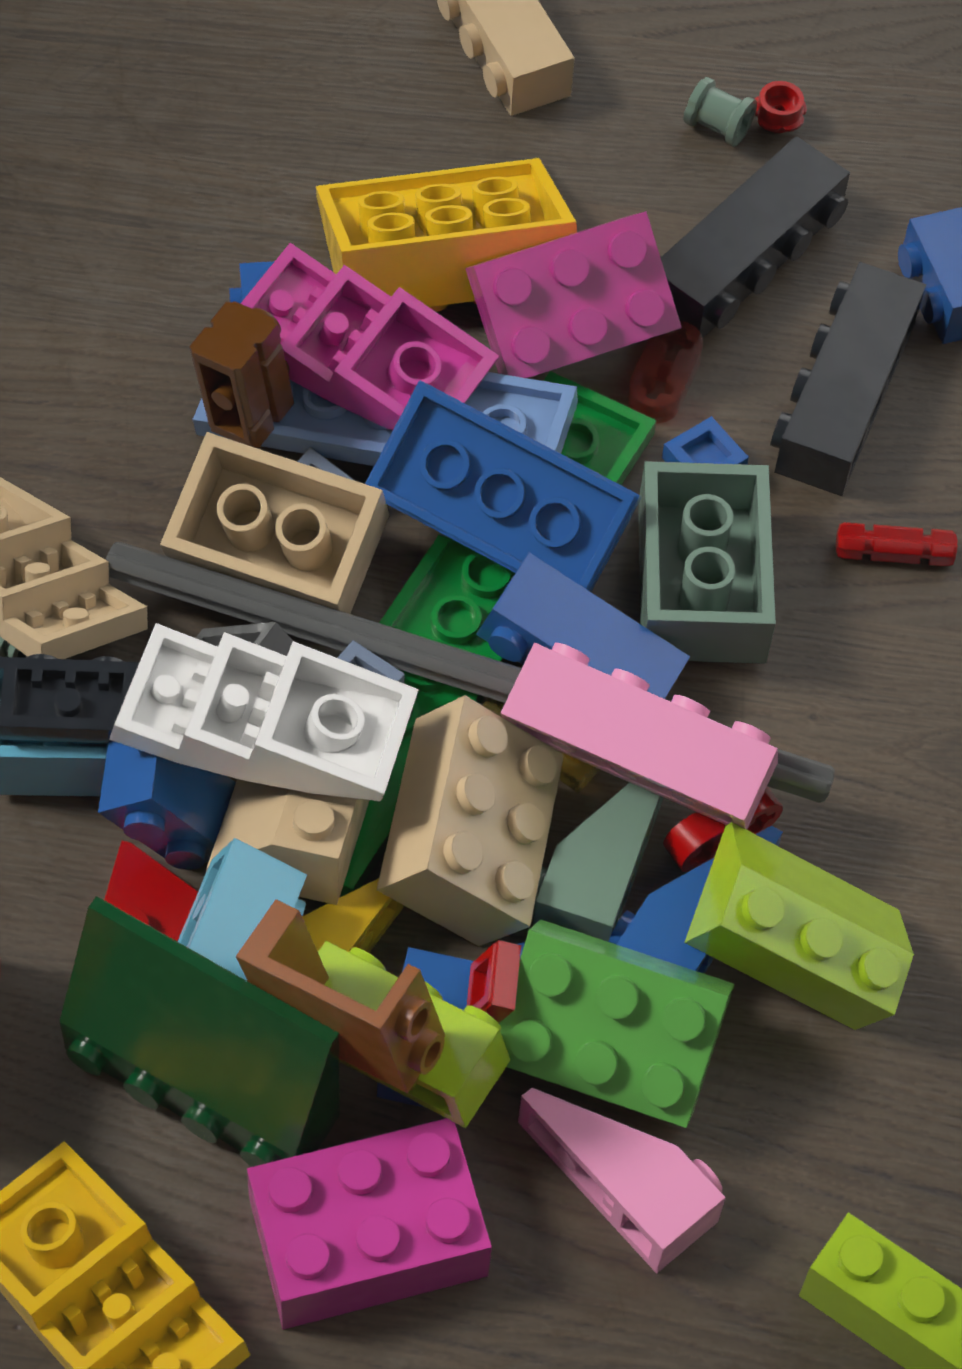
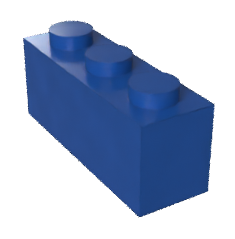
(552, 609)

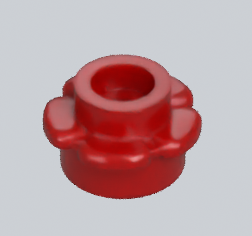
(780, 107)

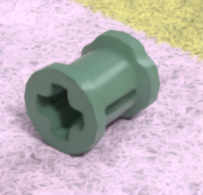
(720, 111)

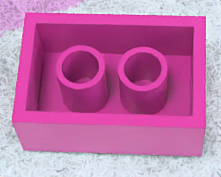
(574, 297)
(368, 1222)

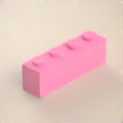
(640, 735)

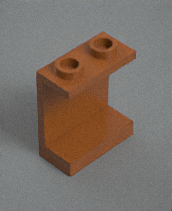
(388, 1043)

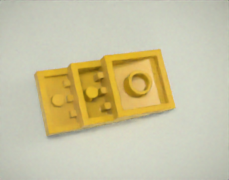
(96, 1279)

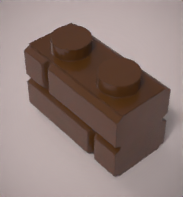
(242, 373)

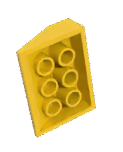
(435, 224)

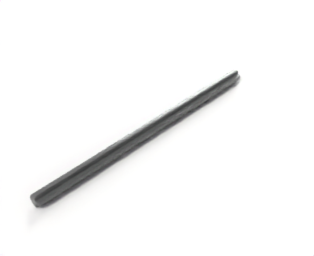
(398, 648)

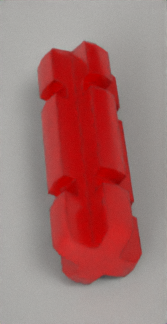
(896, 544)

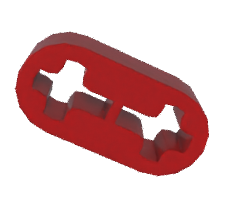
(698, 836)

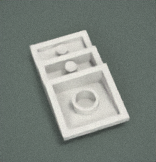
(266, 715)

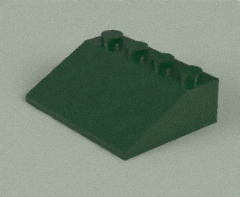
(198, 1040)

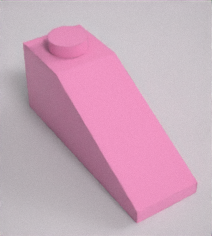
(634, 1179)

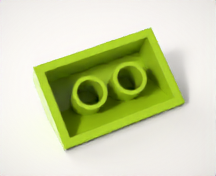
(801, 930)

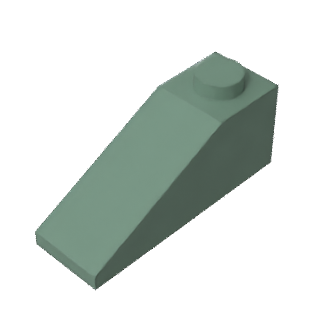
(598, 865)

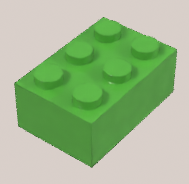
(614, 1022)

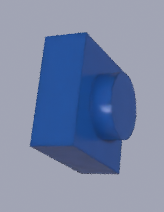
(704, 444)

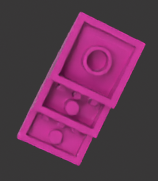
(361, 343)

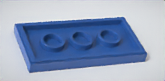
(499, 489)

